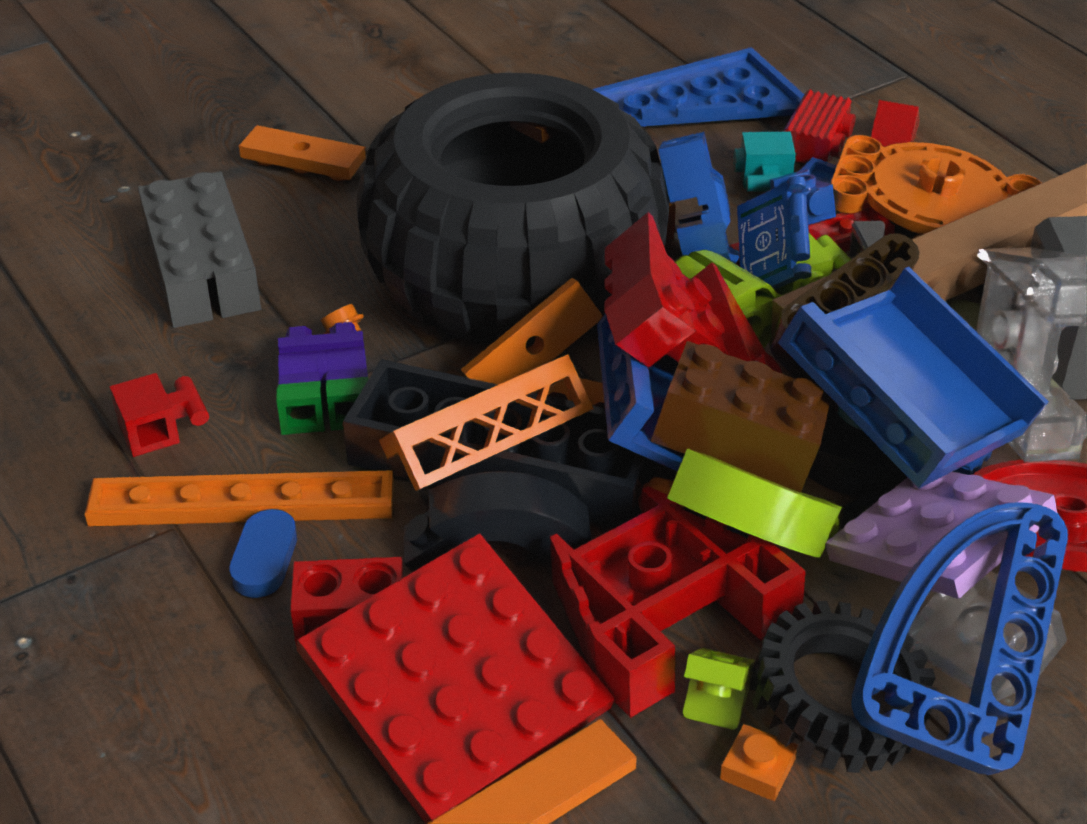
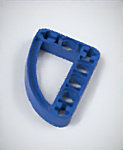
(978, 717)

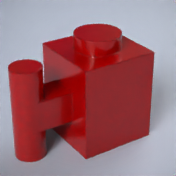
(150, 415)

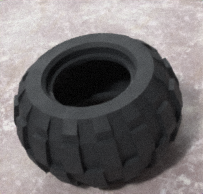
(489, 222)

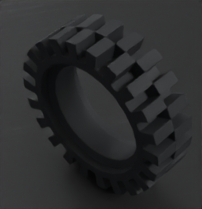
(803, 716)

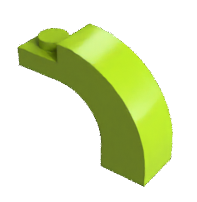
(754, 504)

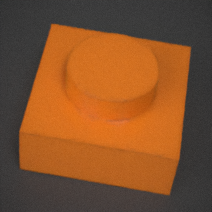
(758, 762)

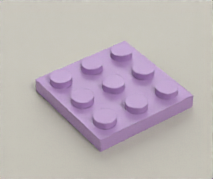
(910, 520)

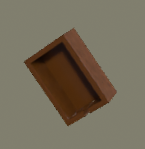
(743, 415)

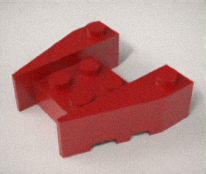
(661, 309)
(654, 575)

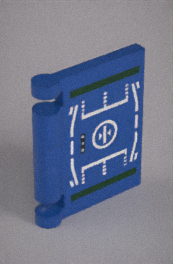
(776, 234)

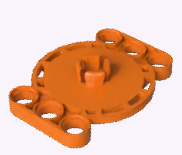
(919, 182)

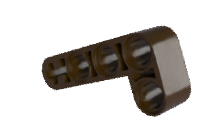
(858, 279)

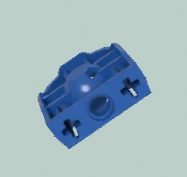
(691, 175)

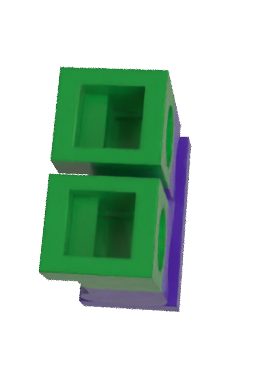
(315, 365)

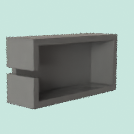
(195, 240)

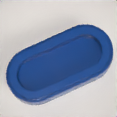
(263, 553)

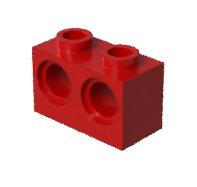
(333, 586)

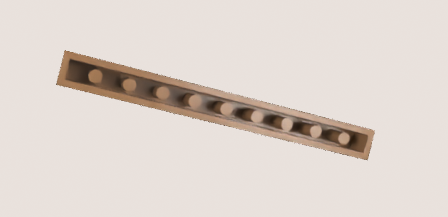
(950, 253)

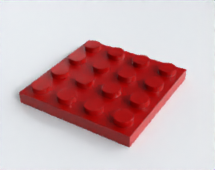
(454, 677)

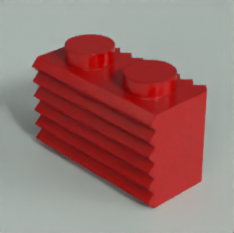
(820, 126)

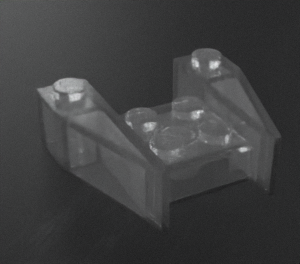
(1021, 315)

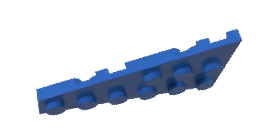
(706, 91)

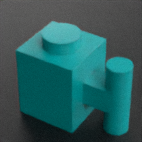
(763, 158)

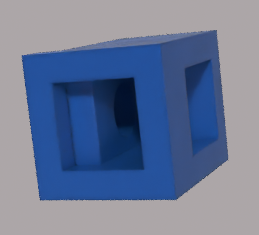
(818, 196)

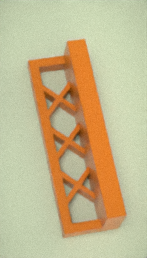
(474, 408)

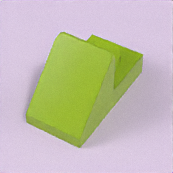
(717, 687)

